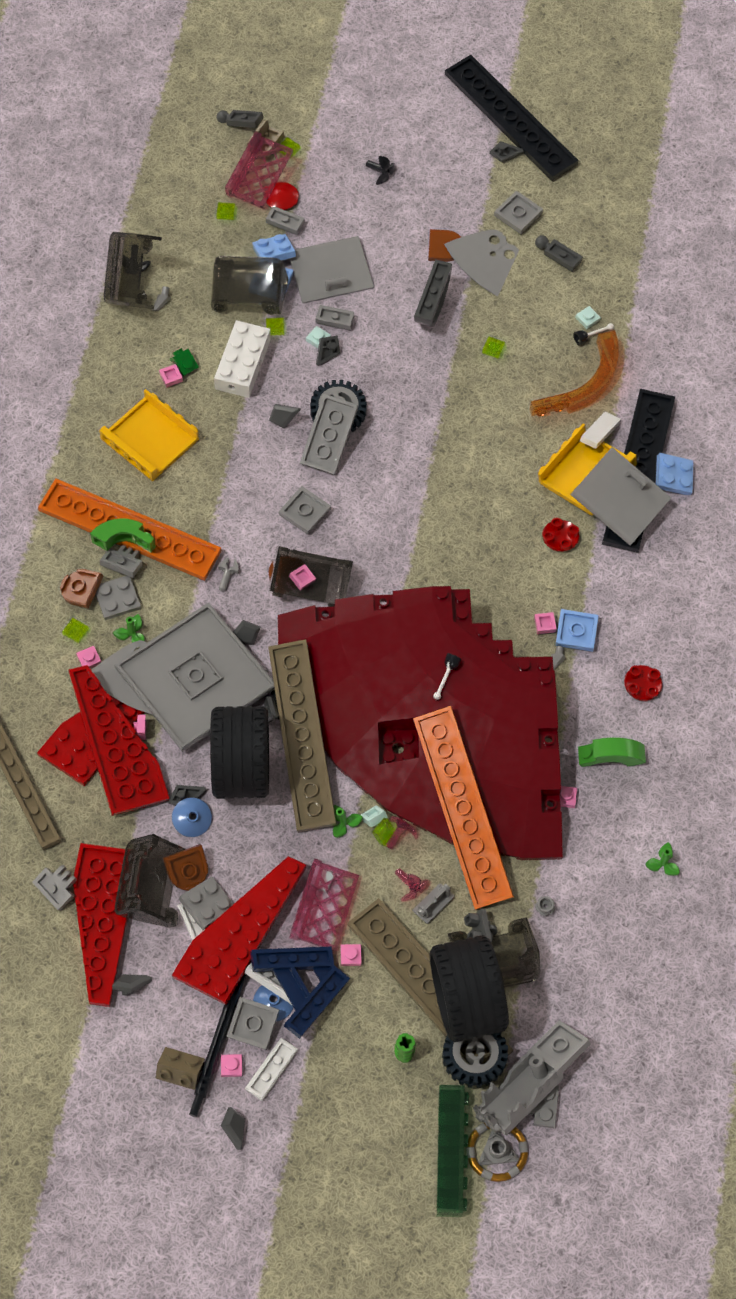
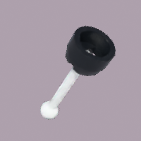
(583, 335)
(451, 662)

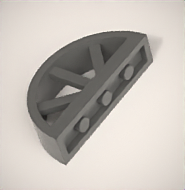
(434, 294)

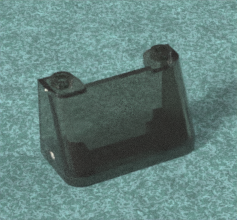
(249, 282)
(330, 573)
(144, 882)
(515, 952)

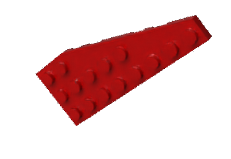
(70, 747)
(124, 763)
(99, 926)
(222, 951)

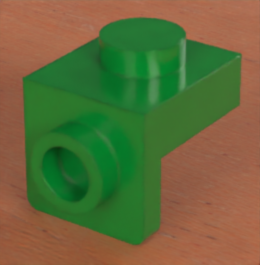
(184, 361)

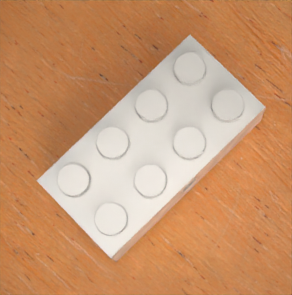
(242, 359)

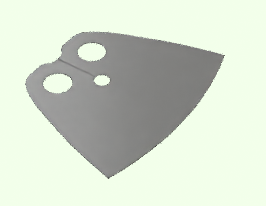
(474, 258)
(114, 683)

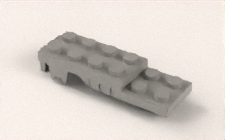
(530, 1079)

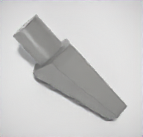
(162, 299)
(558, 657)

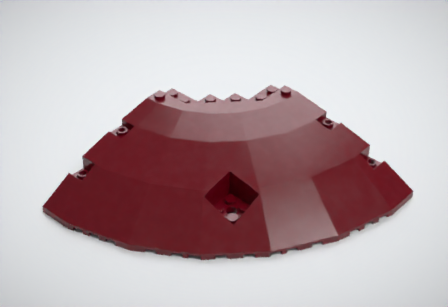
(380, 671)

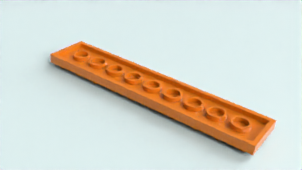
(171, 545)
(463, 807)

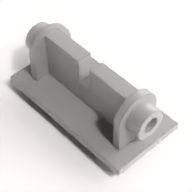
(433, 902)

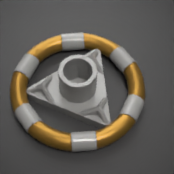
(497, 1152)

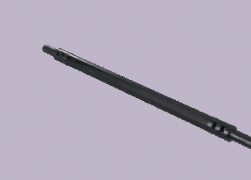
(215, 1049)

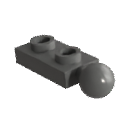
(240, 118)
(559, 252)

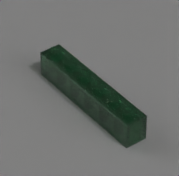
(450, 1151)

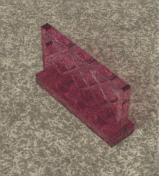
(244, 167)
(309, 896)

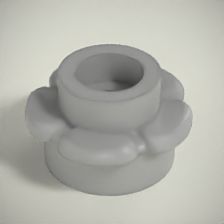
(545, 901)

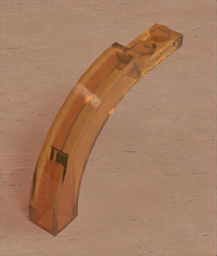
(590, 391)

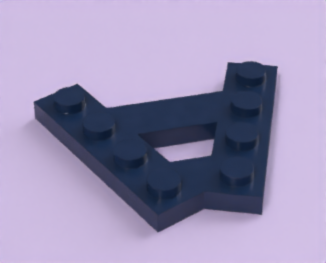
(284, 965)

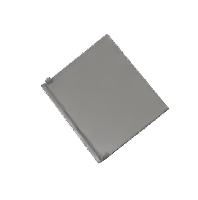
(331, 269)
(620, 496)

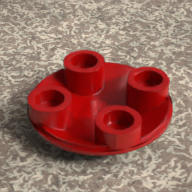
(283, 196)
(560, 535)
(643, 682)

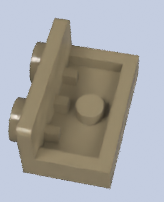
(269, 133)
(179, 1068)

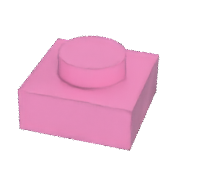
(171, 375)
(302, 577)
(545, 623)
(89, 657)
(140, 726)
(568, 796)
(351, 955)
(231, 1065)

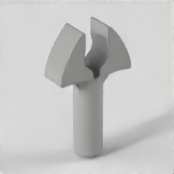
(227, 573)

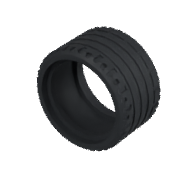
(239, 752)
(469, 988)

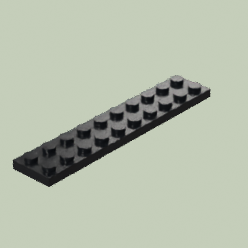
(511, 117)
(646, 441)

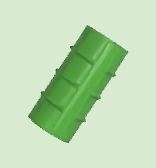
(405, 1047)

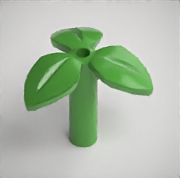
(133, 625)
(353, 821)
(665, 854)

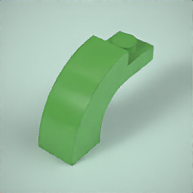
(122, 530)
(612, 750)

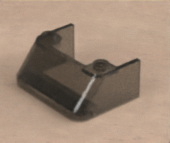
(125, 269)

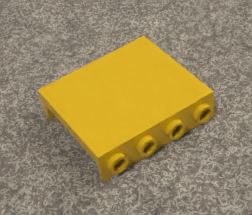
(150, 436)
(572, 464)

